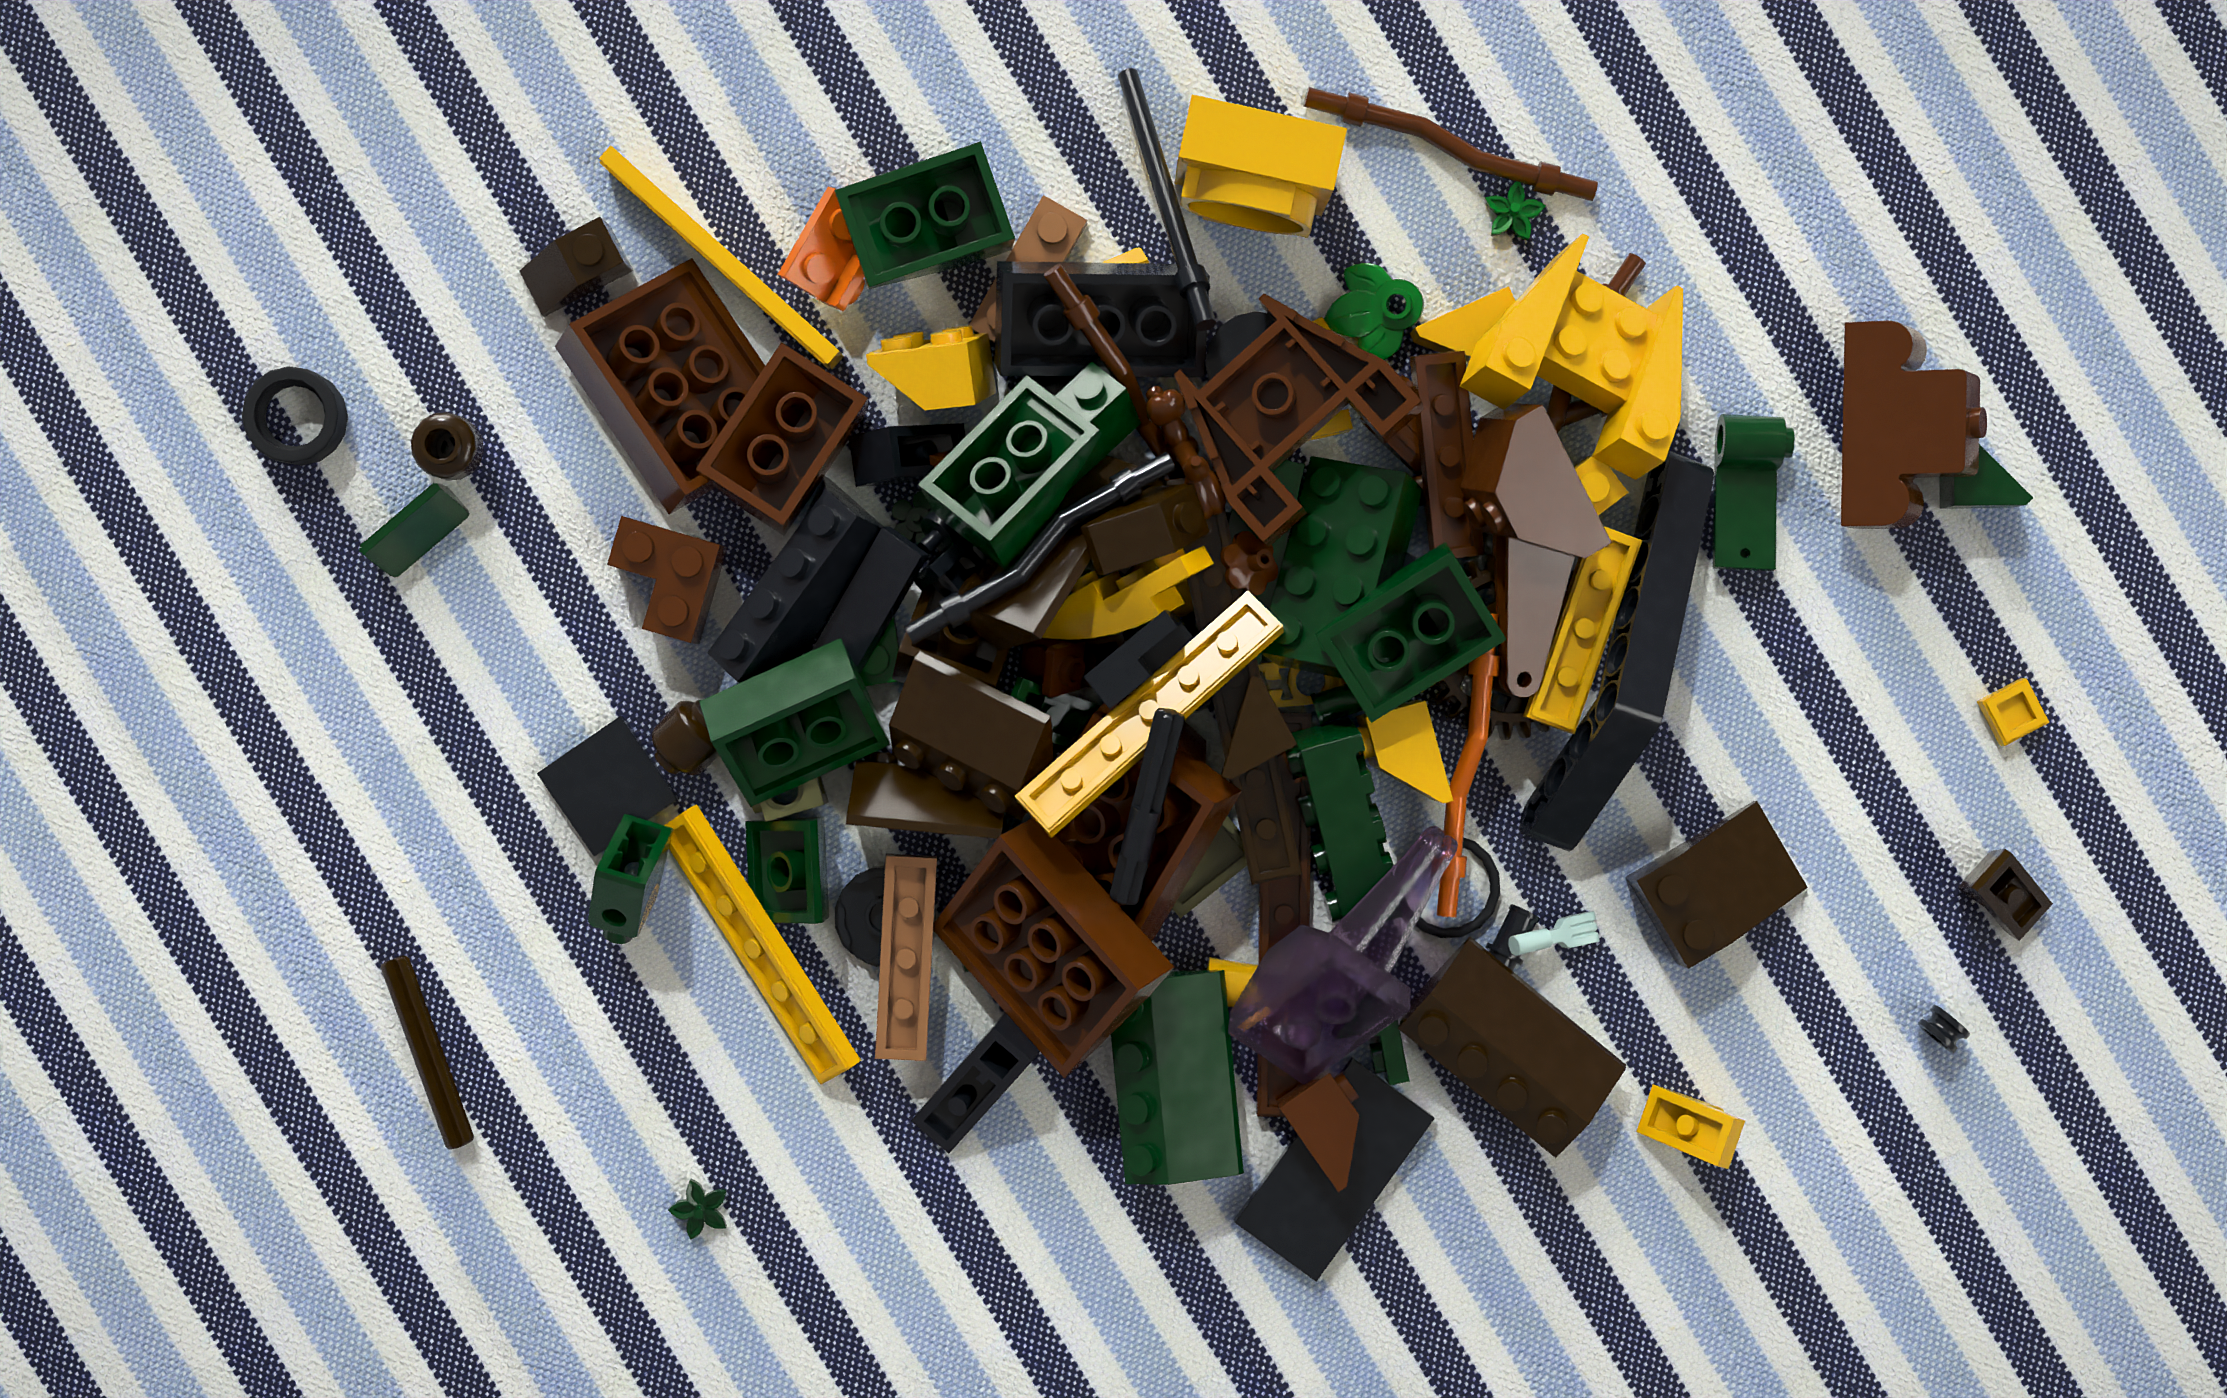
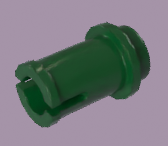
(1335, 703)

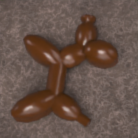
(1165, 410)

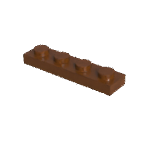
(1444, 450)

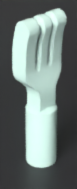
(1567, 932)

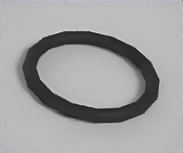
(1490, 906)

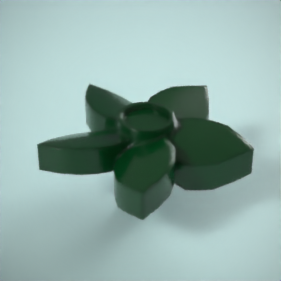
(699, 1208)

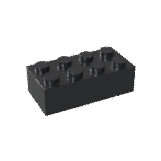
(1136, 307)

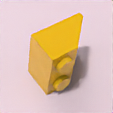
(1407, 749)

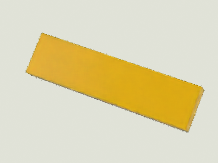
(1582, 632)

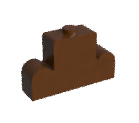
(1901, 424)

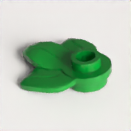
(1367, 313)

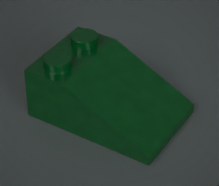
(926, 217)
(1011, 471)
(1410, 632)

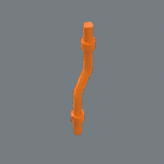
(1483, 670)

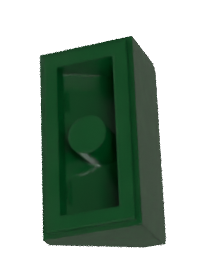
(415, 530)

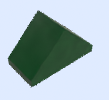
(1987, 489)

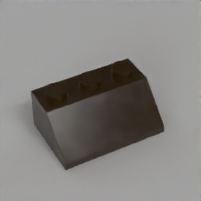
(969, 734)
(913, 800)

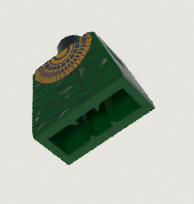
(622, 900)

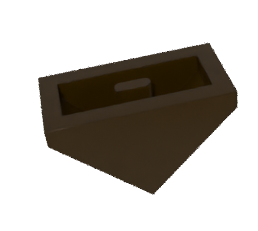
(1257, 733)

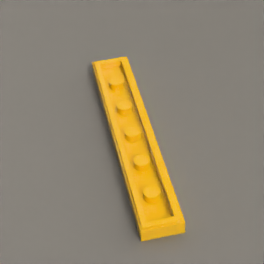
(720, 258)
(1122, 734)
(760, 946)

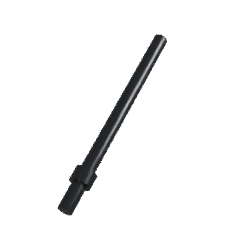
(1191, 276)

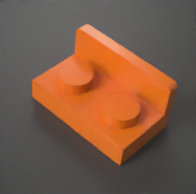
(825, 258)

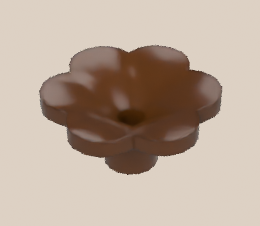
(1249, 563)

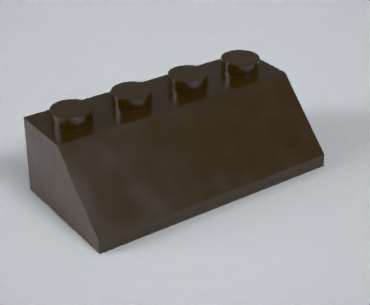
(1030, 608)
(1512, 1047)

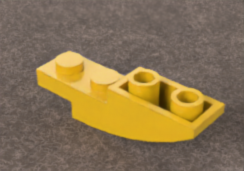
(1125, 602)

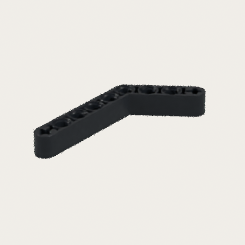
(1637, 659)

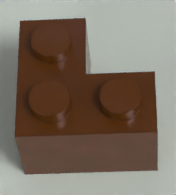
(684, 575)

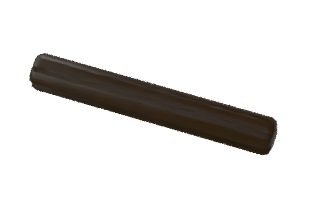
(427, 1052)

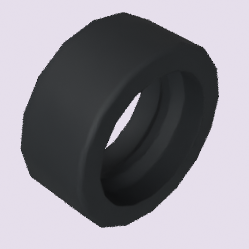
(256, 408)

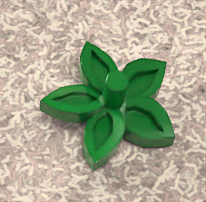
(1514, 212)

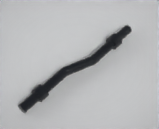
(1122, 487)

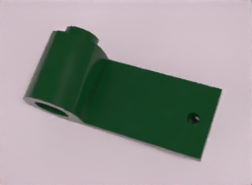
(1746, 490)

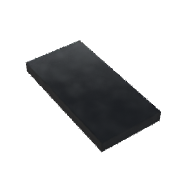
(1296, 1203)

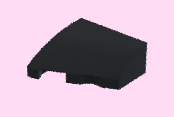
(1139, 657)

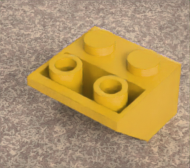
(940, 371)

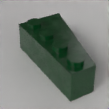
(1341, 810)

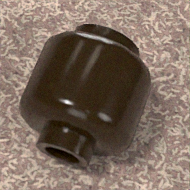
(439, 431)
(683, 740)

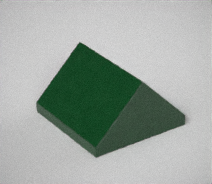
(789, 868)

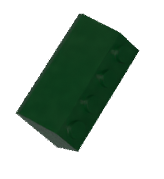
(1178, 1084)

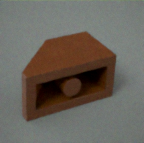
(1325, 1122)

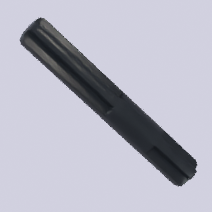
(1147, 806)

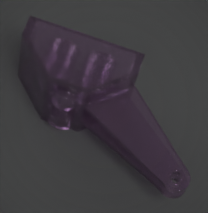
(1334, 990)

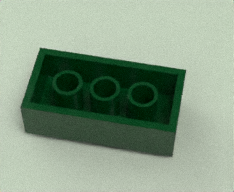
(1338, 553)

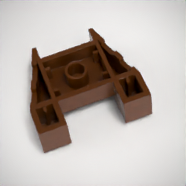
(1278, 399)

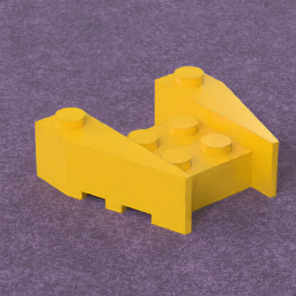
(1594, 349)

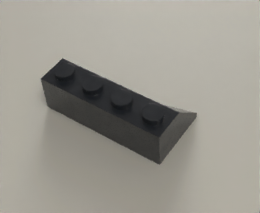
(798, 586)

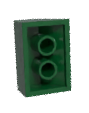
(794, 723)

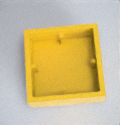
(1256, 167)

